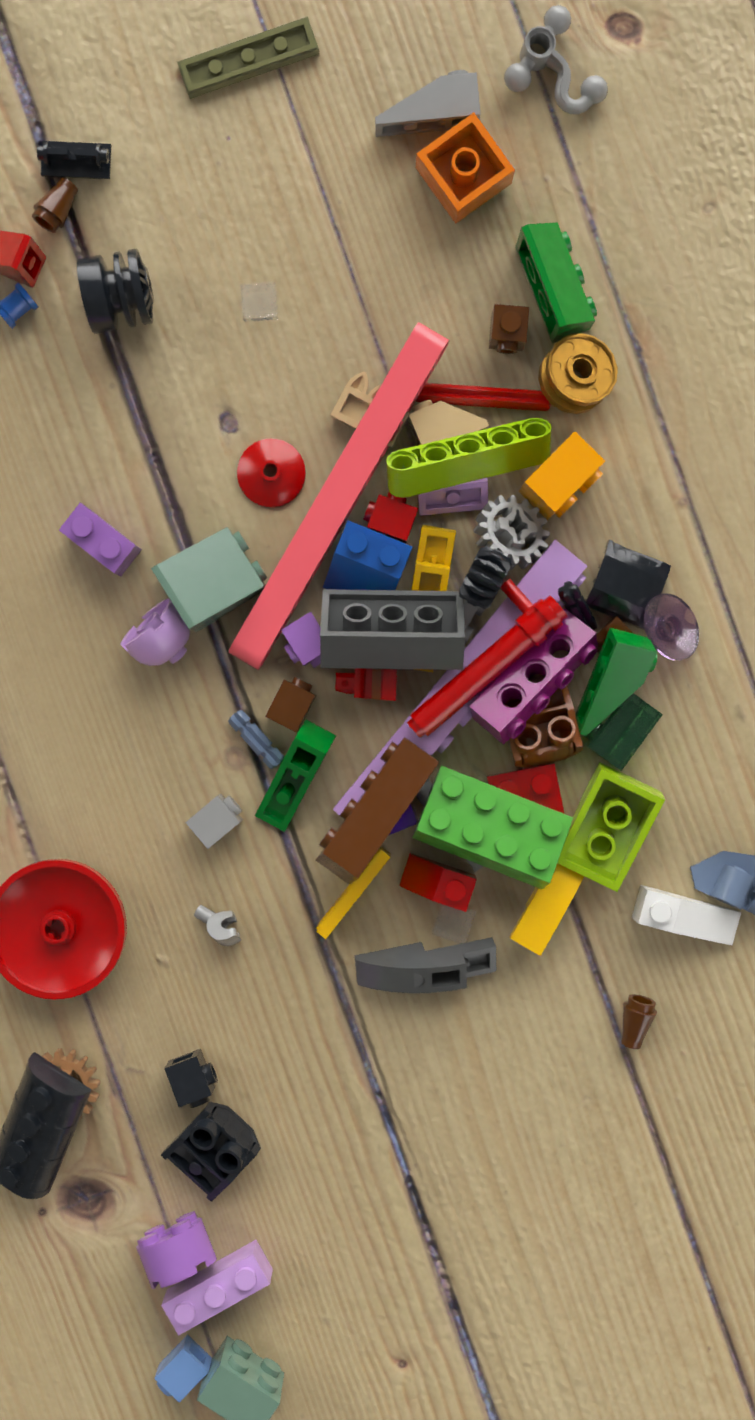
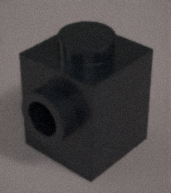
(191, 1079)

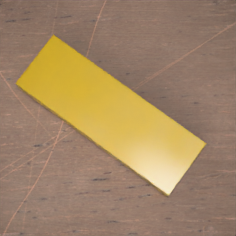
(352, 893)

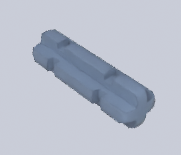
(256, 739)

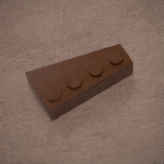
(377, 811)

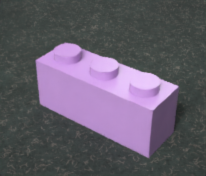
(217, 1287)

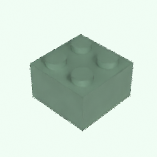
(241, 1383)

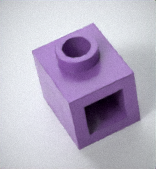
(304, 640)

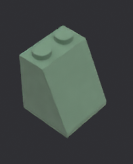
(210, 578)

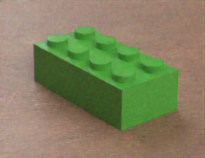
(492, 827)

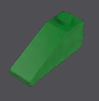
(615, 677)
(295, 775)

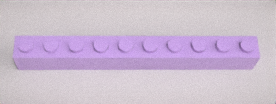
(542, 580)

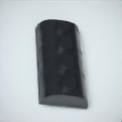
(39, 1127)

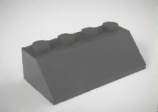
(392, 629)

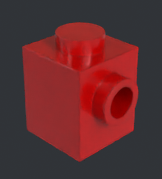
(391, 517)

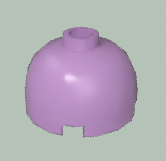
(158, 637)

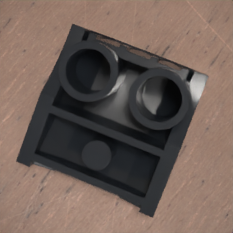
(626, 584)
(213, 1148)

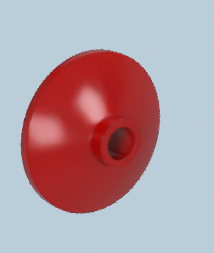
(273, 490)

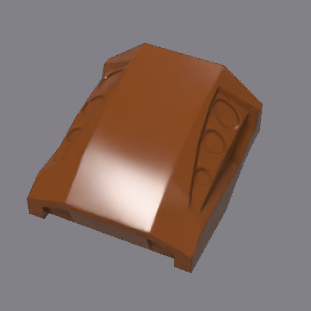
(548, 735)

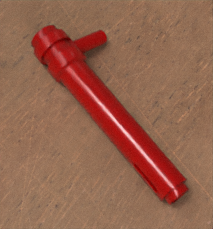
(529, 631)

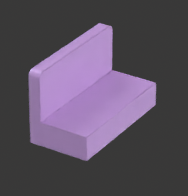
(457, 498)

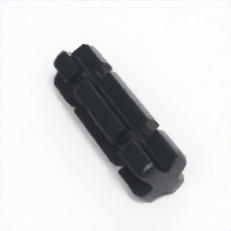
(576, 604)

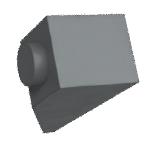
(433, 107)

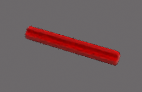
(484, 396)

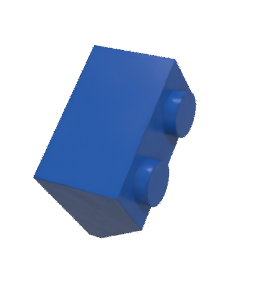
(366, 560)

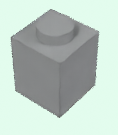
(215, 820)

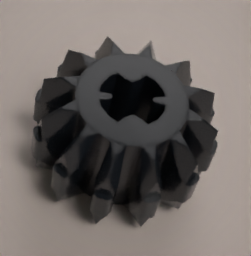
(485, 577)

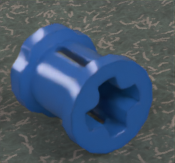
(16, 305)

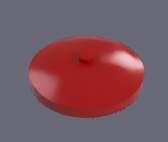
(59, 929)

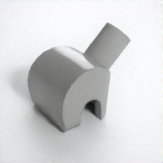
(217, 925)

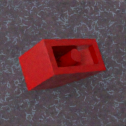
(20, 258)
(438, 882)

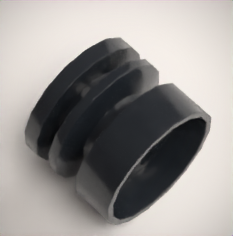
(115, 291)

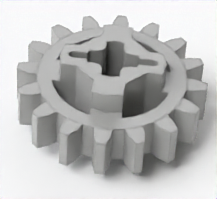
(512, 530)

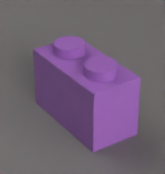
(100, 539)

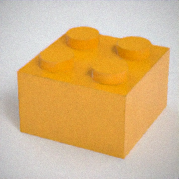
(569, 468)

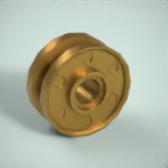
(588, 357)

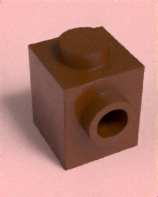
(508, 328)

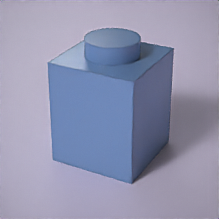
(182, 1369)

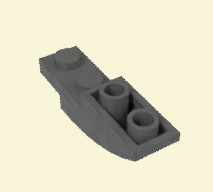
(421, 971)

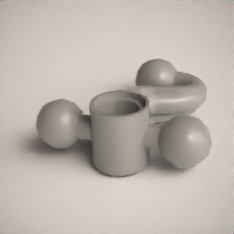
(518, 75)

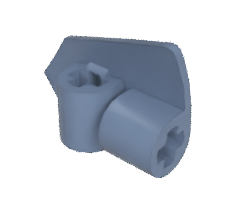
(727, 878)

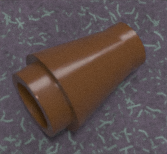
(55, 205)
(637, 1019)

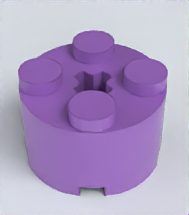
(175, 1252)

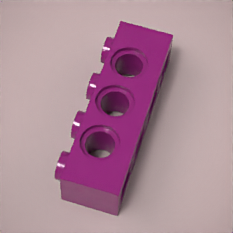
(514, 682)

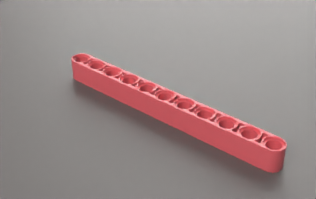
(338, 496)

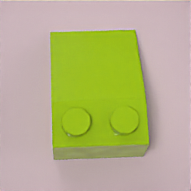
(610, 826)

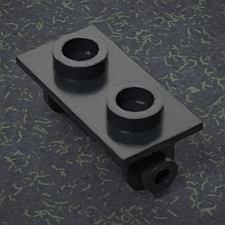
(75, 159)

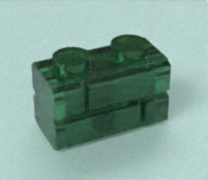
(623, 731)

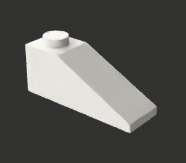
(685, 916)

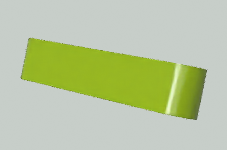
(468, 457)

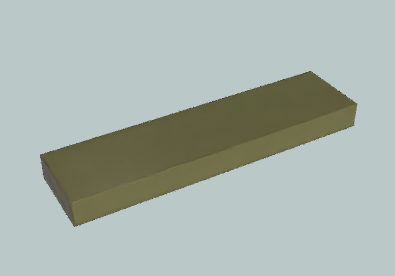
(248, 57)

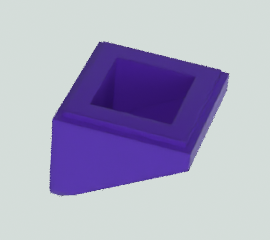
(407, 820)

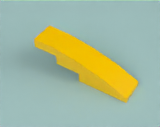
(433, 561)
(546, 910)

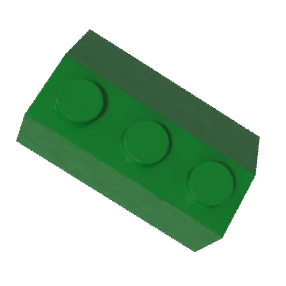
(555, 280)

